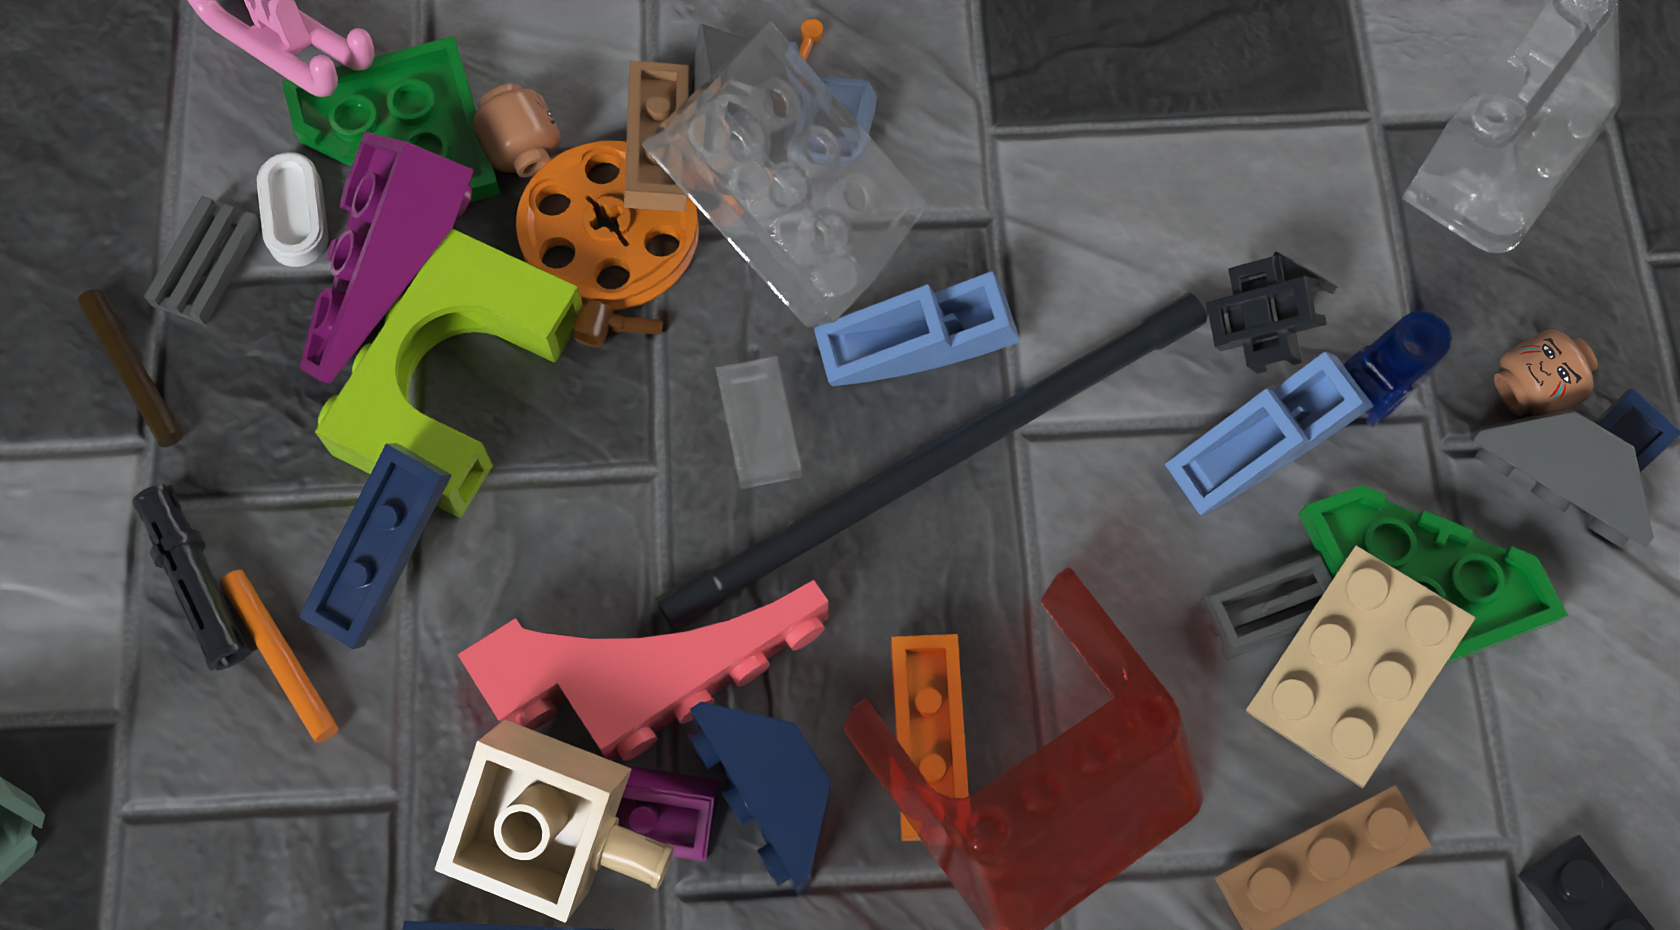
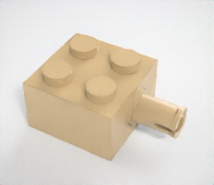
(543, 822)

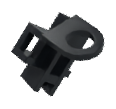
(1252, 313)

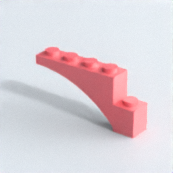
(635, 685)

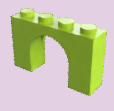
(455, 292)

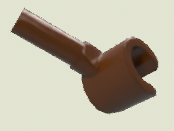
(597, 319)

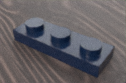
(375, 545)

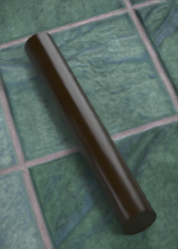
(130, 368)

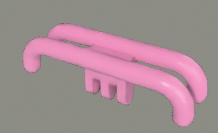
(285, 31)

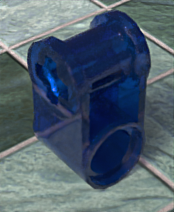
(1390, 371)

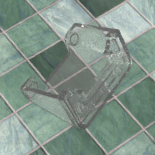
(1507, 161)

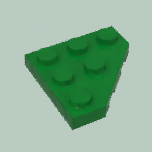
(405, 96)
(1495, 585)

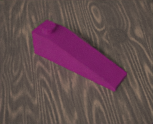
(398, 216)

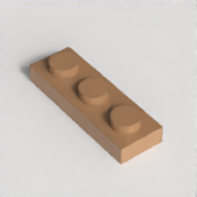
(653, 96)
(1323, 862)

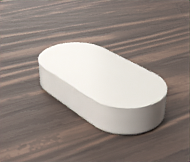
(292, 209)

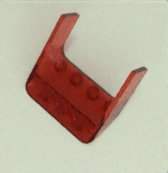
(1070, 810)

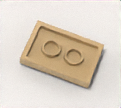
(1360, 666)

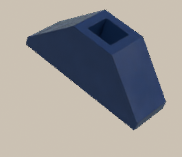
(772, 783)

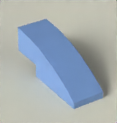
(917, 332)
(1268, 433)

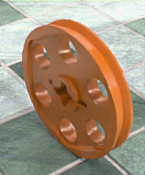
(596, 246)

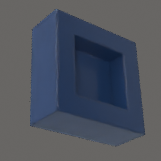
(1639, 425)

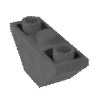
(1573, 465)

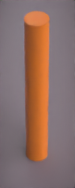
(279, 656)

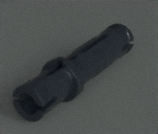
(181, 555)

